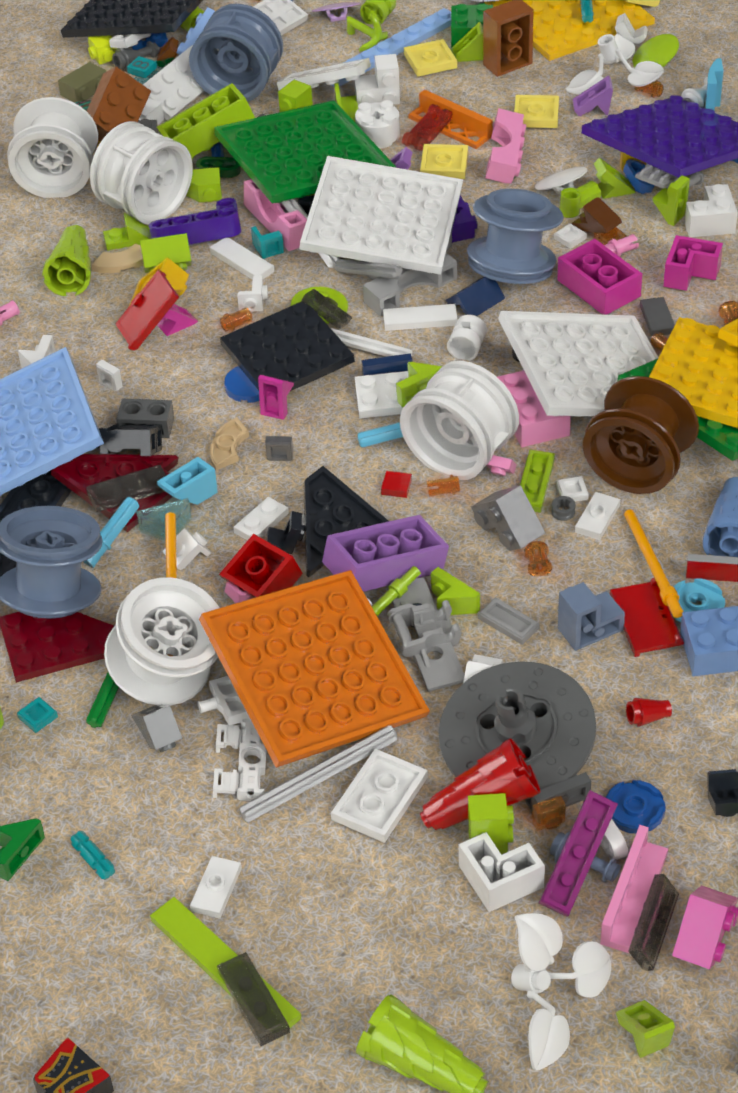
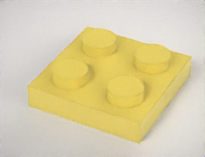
(430, 57)
(538, 110)
(445, 160)

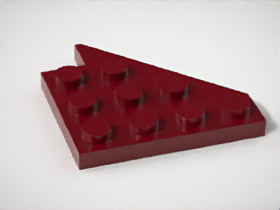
(96, 468)
(52, 644)

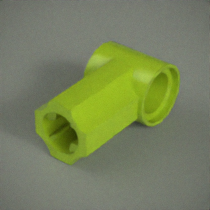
(574, 199)

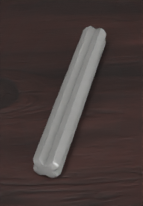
(368, 269)

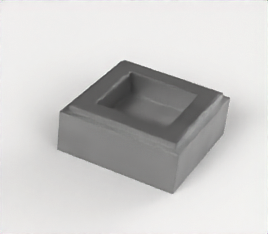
(279, 448)

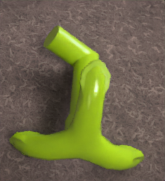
(376, 33)

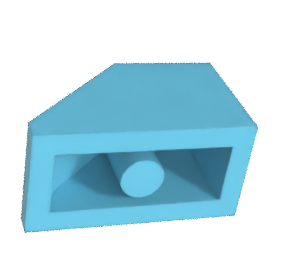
(191, 481)

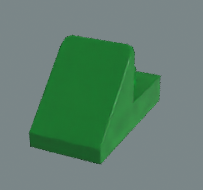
(17, 844)

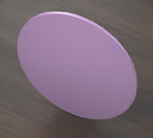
(342, 16)

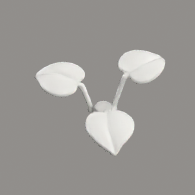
(614, 50)
(538, 942)

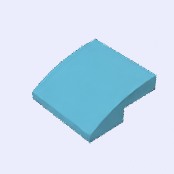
(714, 85)

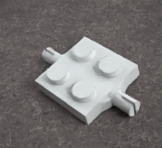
(224, 700)

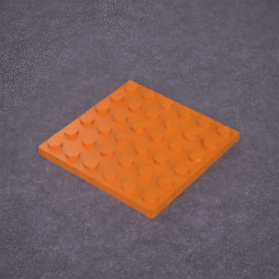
(313, 667)

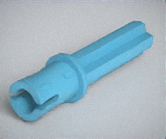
(379, 435)
(114, 527)

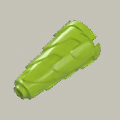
(69, 263)
(417, 1051)

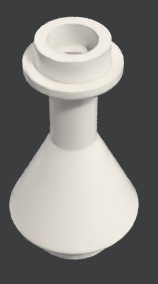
(696, 94)

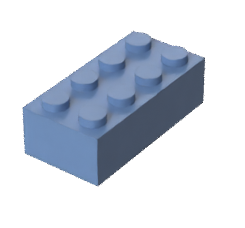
(711, 640)

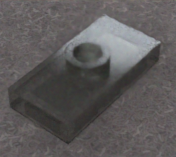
(327, 308)

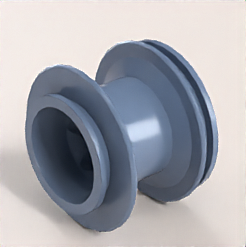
(514, 236)
(48, 558)

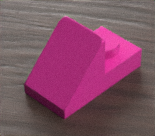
(176, 319)
(273, 396)

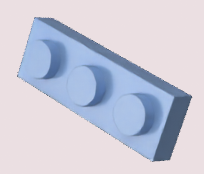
(194, 33)

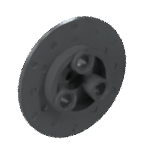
(511, 700)

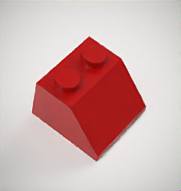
(261, 568)

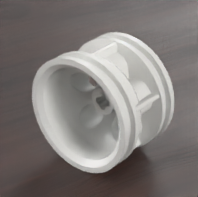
(141, 172)

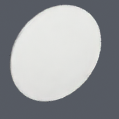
(561, 178)

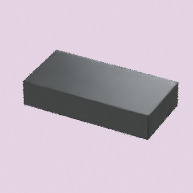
(657, 315)

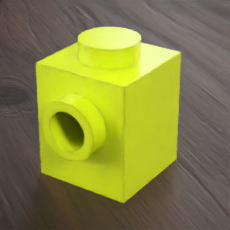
(100, 49)

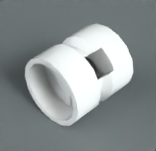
(467, 337)

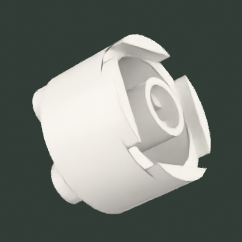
(379, 122)

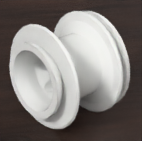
(37, 153)
(166, 617)

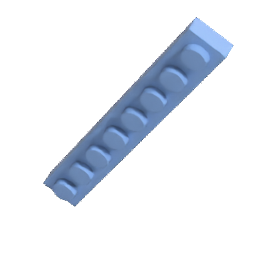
(408, 37)

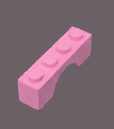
(505, 160)
(273, 217)

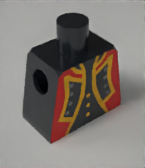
(72, 1072)

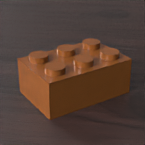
(508, 37)
(117, 101)

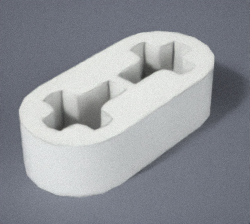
(614, 842)

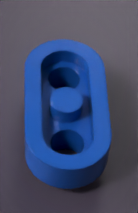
(630, 169)

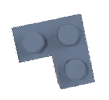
(587, 617)

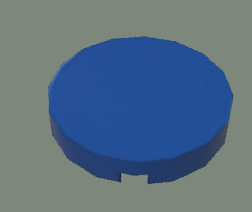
(240, 387)
(634, 813)

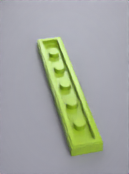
(206, 948)

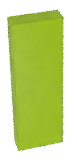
(536, 477)

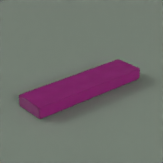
(578, 853)

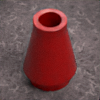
(644, 711)

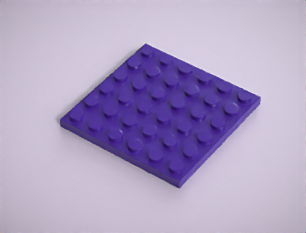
(670, 135)

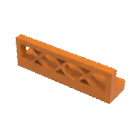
(463, 118)

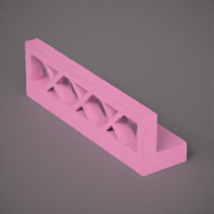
(631, 891)

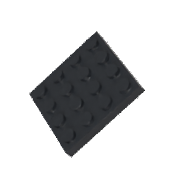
(288, 346)

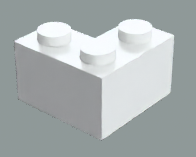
(382, 84)
(712, 215)
(500, 877)

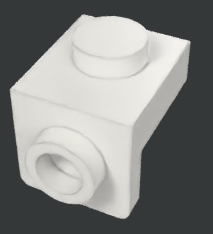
(627, 31)
(254, 299)
(188, 547)

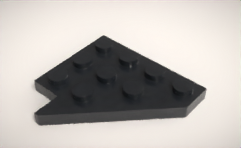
(329, 510)

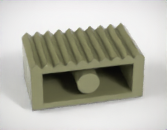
(81, 82)

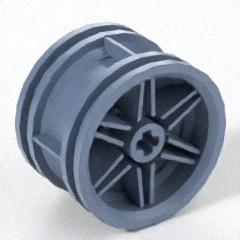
(244, 42)

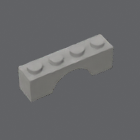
(385, 292)

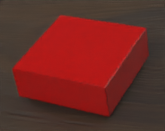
(396, 484)

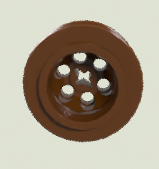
(640, 435)

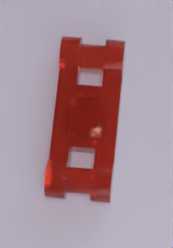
(427, 128)

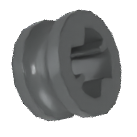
(563, 501)

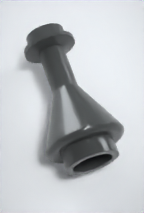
(125, 56)

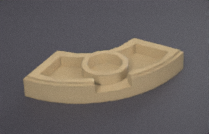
(117, 261)
(224, 446)

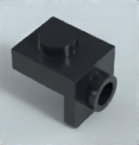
(287, 538)
(723, 792)

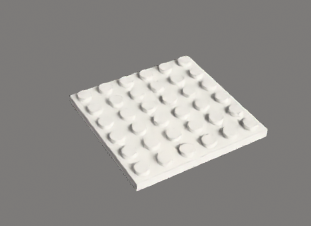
(382, 215)
(575, 356)

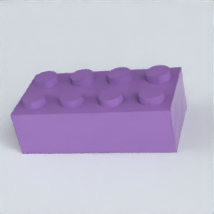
(385, 551)

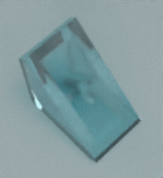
(152, 520)

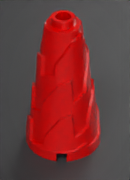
(495, 773)

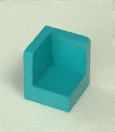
(268, 244)

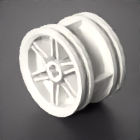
(459, 420)

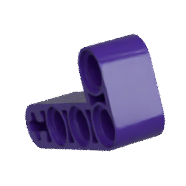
(202, 226)

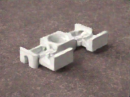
(248, 774)

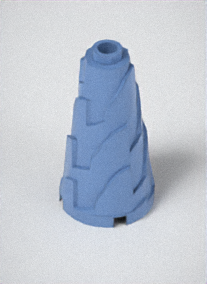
(722, 528)

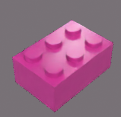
(599, 277)

